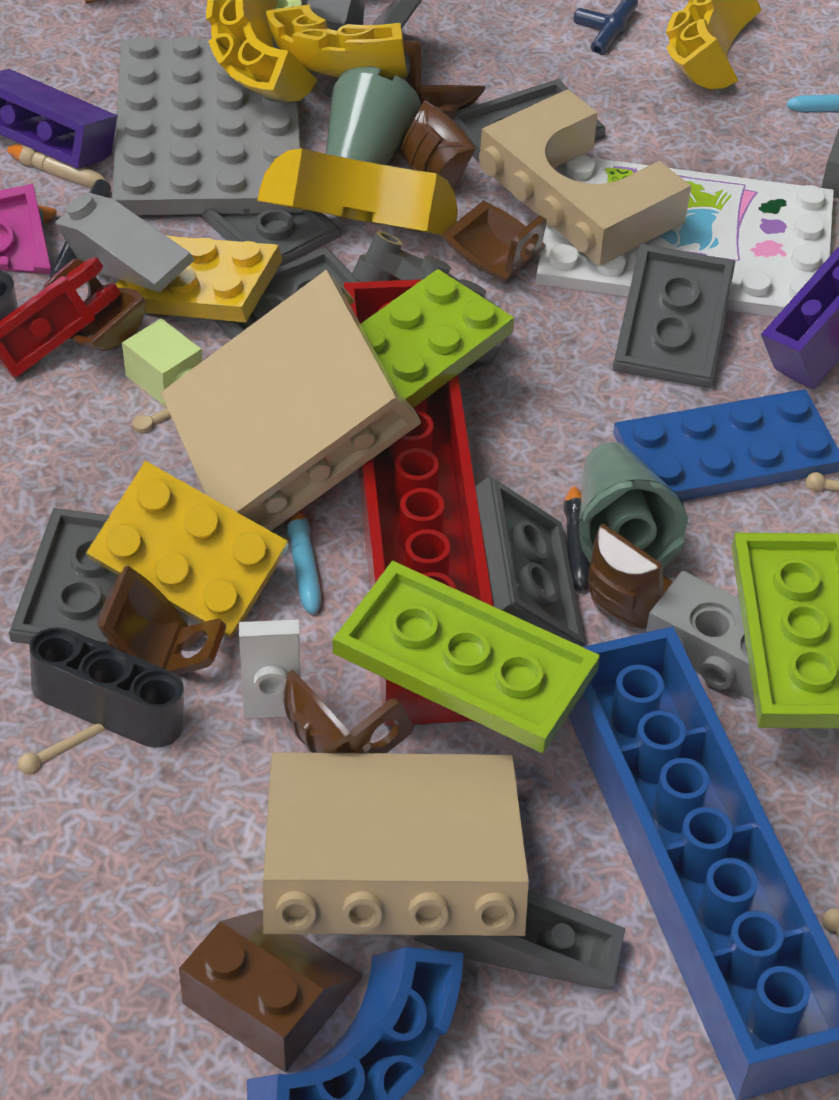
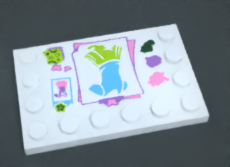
(768, 227)

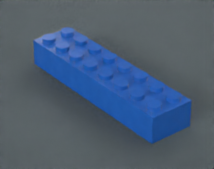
(711, 866)

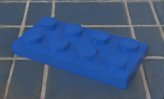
(733, 444)

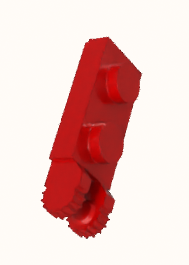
(51, 318)

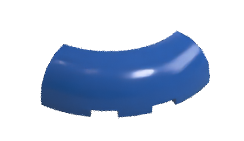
(391, 1037)

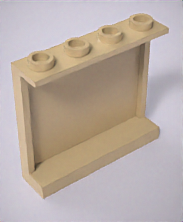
(288, 406)
(394, 845)

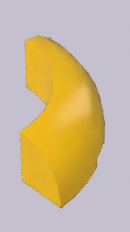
(702, 38)
(340, 50)
(247, 52)
(360, 191)

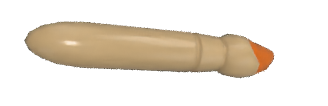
(31, 157)

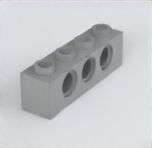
(713, 637)

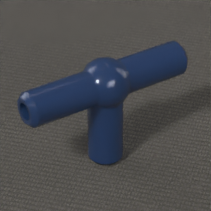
(609, 25)

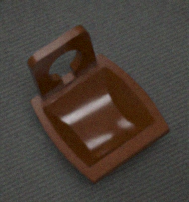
(438, 95)
(437, 144)
(496, 240)
(114, 322)
(624, 579)
(150, 628)
(325, 733)

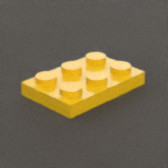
(220, 282)
(189, 547)

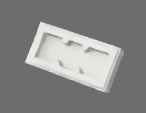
(267, 656)

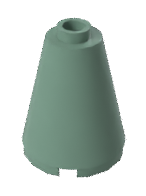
(370, 115)
(631, 502)

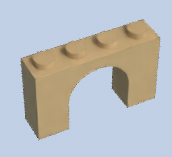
(594, 217)

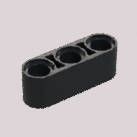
(107, 687)

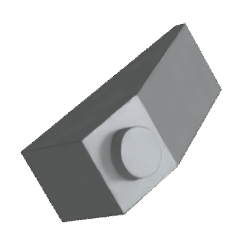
(122, 242)

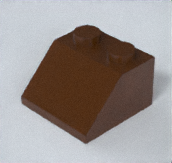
(264, 987)

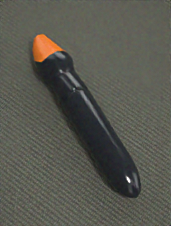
(578, 561)

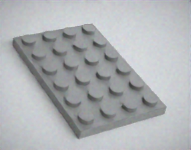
(193, 132)

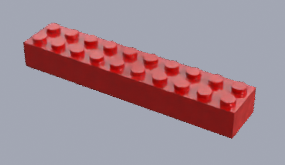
(422, 501)

